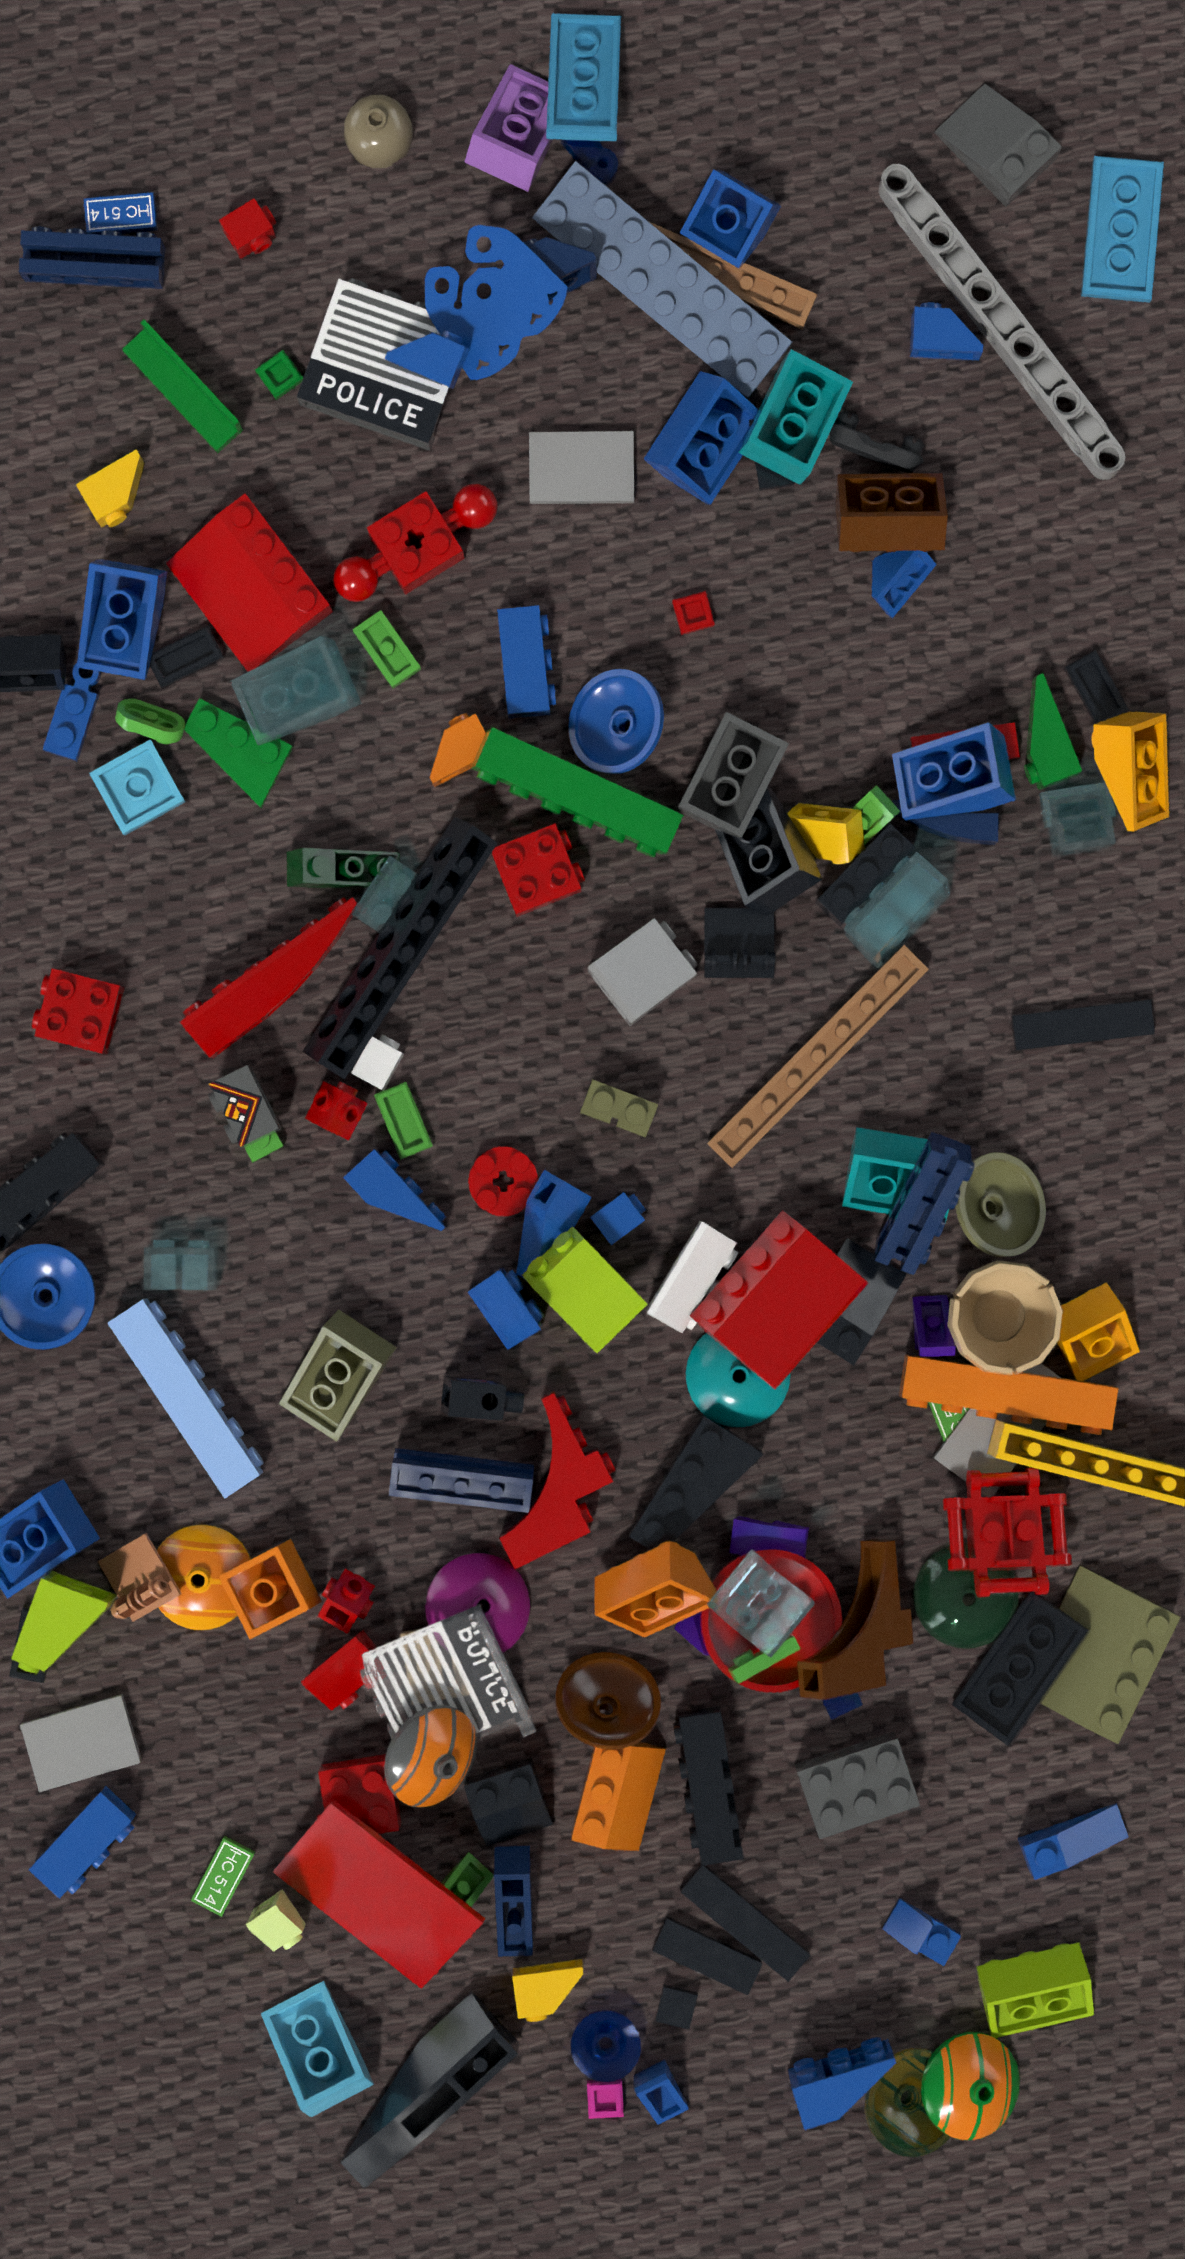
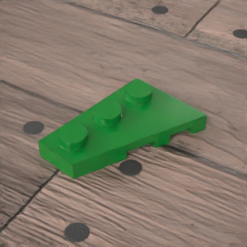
(236, 751)

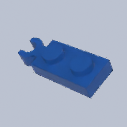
(72, 716)

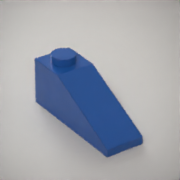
(1072, 1841)

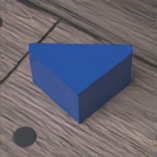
(659, 2092)

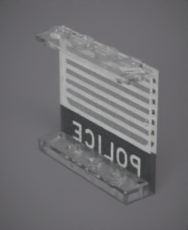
(452, 1666)

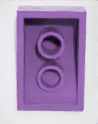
(512, 130)

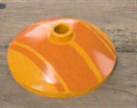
(205, 1552)

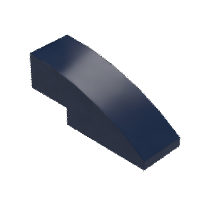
(963, 827)

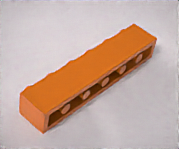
(1019, 1395)

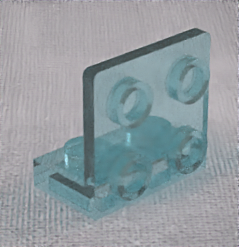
(760, 1604)

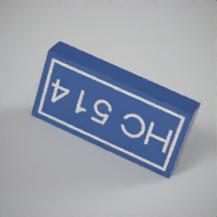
(121, 213)

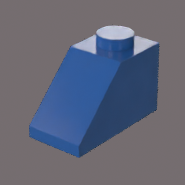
(941, 335)
(432, 357)

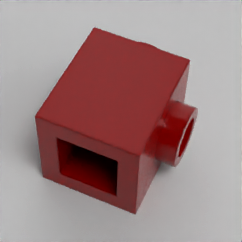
(249, 228)

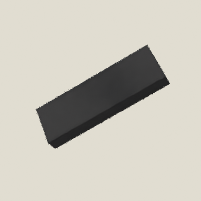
(707, 1955)

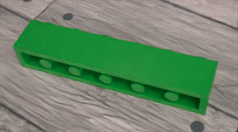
(577, 792)

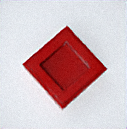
(693, 613)

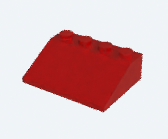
(248, 584)
(778, 1299)

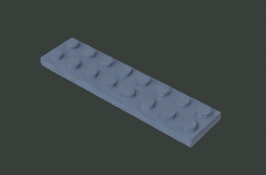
(663, 280)

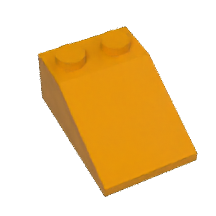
(1134, 765)

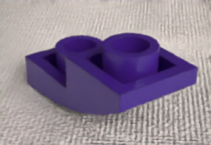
(761, 1535)

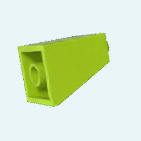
(584, 1289)
(57, 1619)

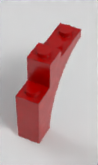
(556, 1514)

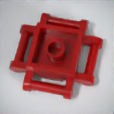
(1006, 1532)

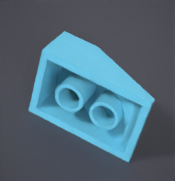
(316, 2050)

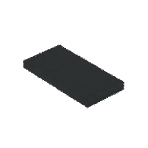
(1021, 1668)

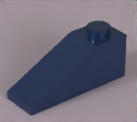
(513, 1900)

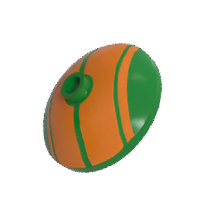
(954, 2080)

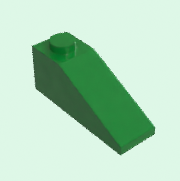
(1048, 744)

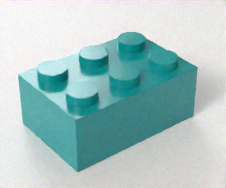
(795, 417)

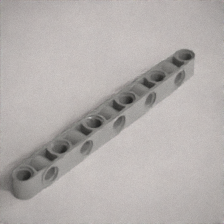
(1000, 321)

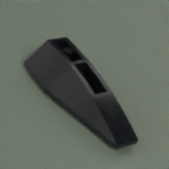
(433, 2083)

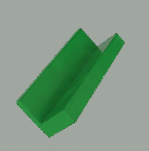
(182, 388)

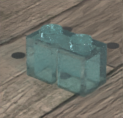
(180, 1267)

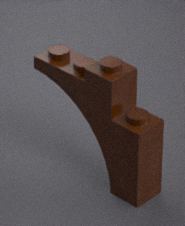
(874, 1624)

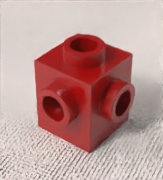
(337, 1109)
(346, 1600)

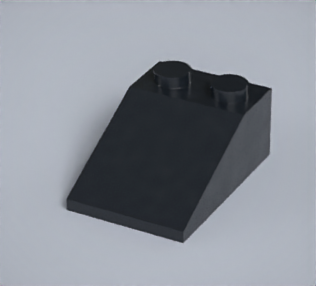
(770, 858)
(861, 1318)

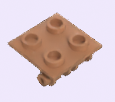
(138, 1579)

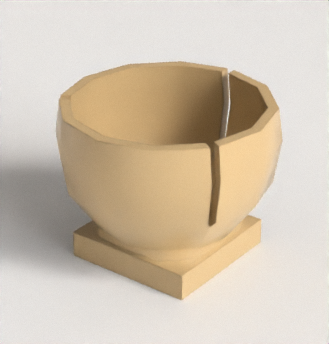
(1005, 1317)

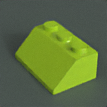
(1035, 1990)

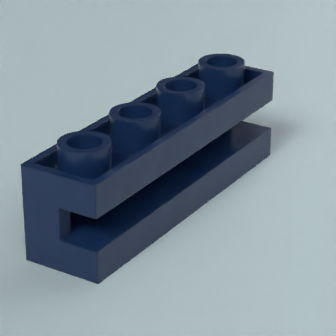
(92, 258)
(924, 1202)
(461, 1480)

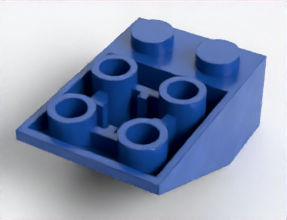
(507, 1308)
(834, 2084)

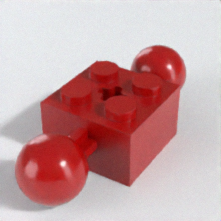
(419, 518)

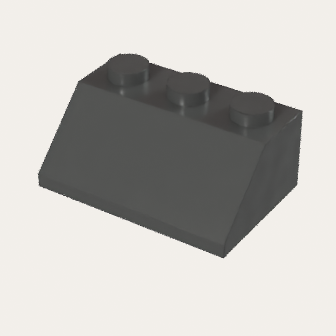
(732, 776)

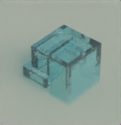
(1078, 819)

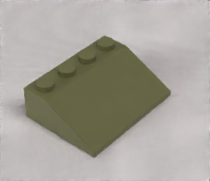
(1116, 1657)

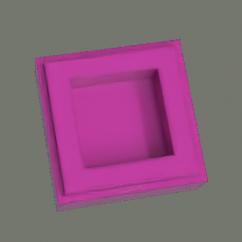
(605, 2099)

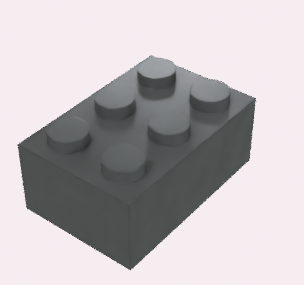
(857, 1785)

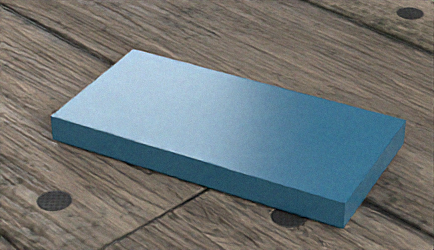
(583, 77)
(1122, 229)

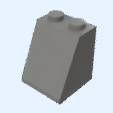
(643, 970)

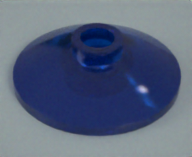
(607, 2063)

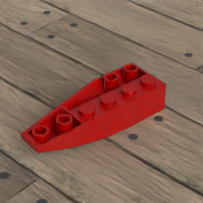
(266, 984)

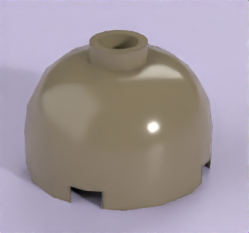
(378, 131)

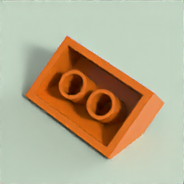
(653, 1590)
(617, 1796)

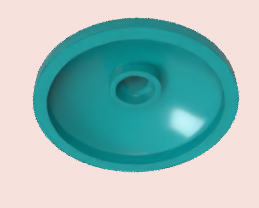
(719, 1396)

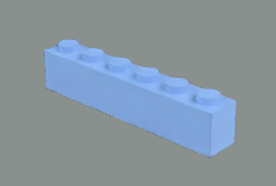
(186, 1397)

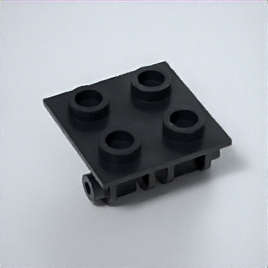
(738, 943)

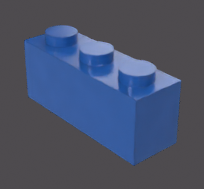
(525, 661)
(84, 1843)

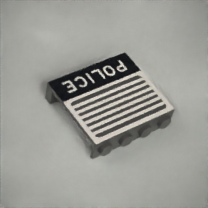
(355, 381)

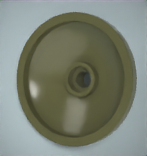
(1013, 1203)

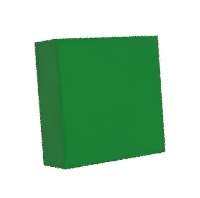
(279, 375)

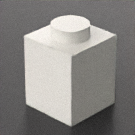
(378, 1061)

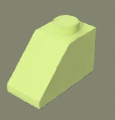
(276, 1922)

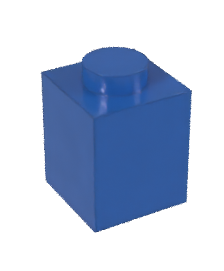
(619, 1217)

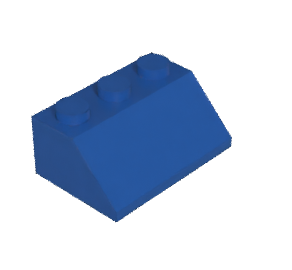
(703, 437)

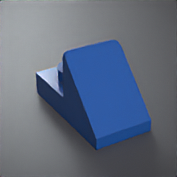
(921, 1932)

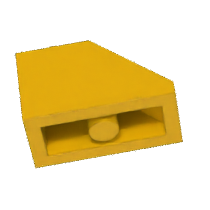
(113, 489)
(830, 831)
(544, 1987)

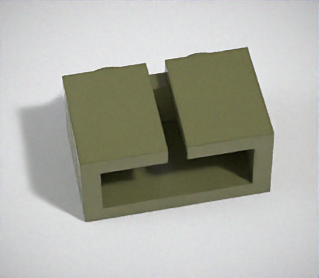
(632, 1112)

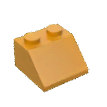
(1095, 1333)

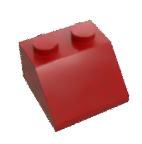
(339, 1675)

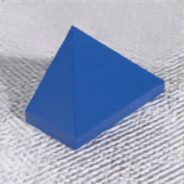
(897, 577)

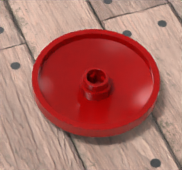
(811, 1633)

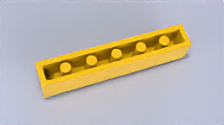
(1088, 1462)

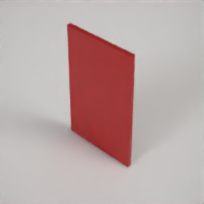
(378, 1894)

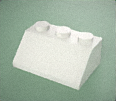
(692, 1277)

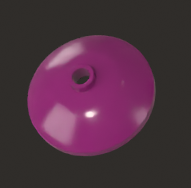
(478, 1577)

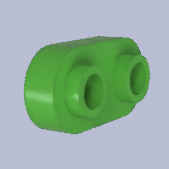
(150, 721)

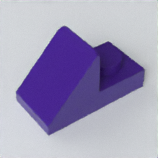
(931, 1326)

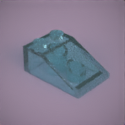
(296, 690)

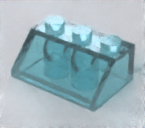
(897, 909)

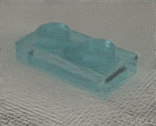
(384, 894)

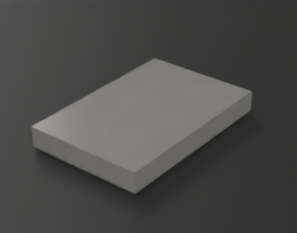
(581, 467)
(81, 1742)

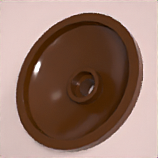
(609, 1684)

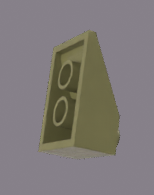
(337, 1375)

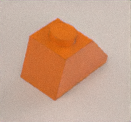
(457, 748)

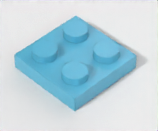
(137, 787)

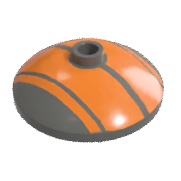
(430, 1756)

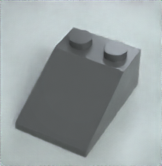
(999, 143)

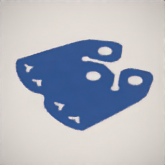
(506, 314)

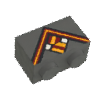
(244, 1107)

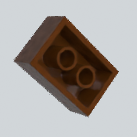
(891, 512)

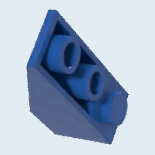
(384, 1188)
(549, 1211)

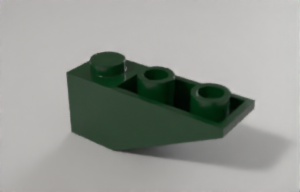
(334, 867)

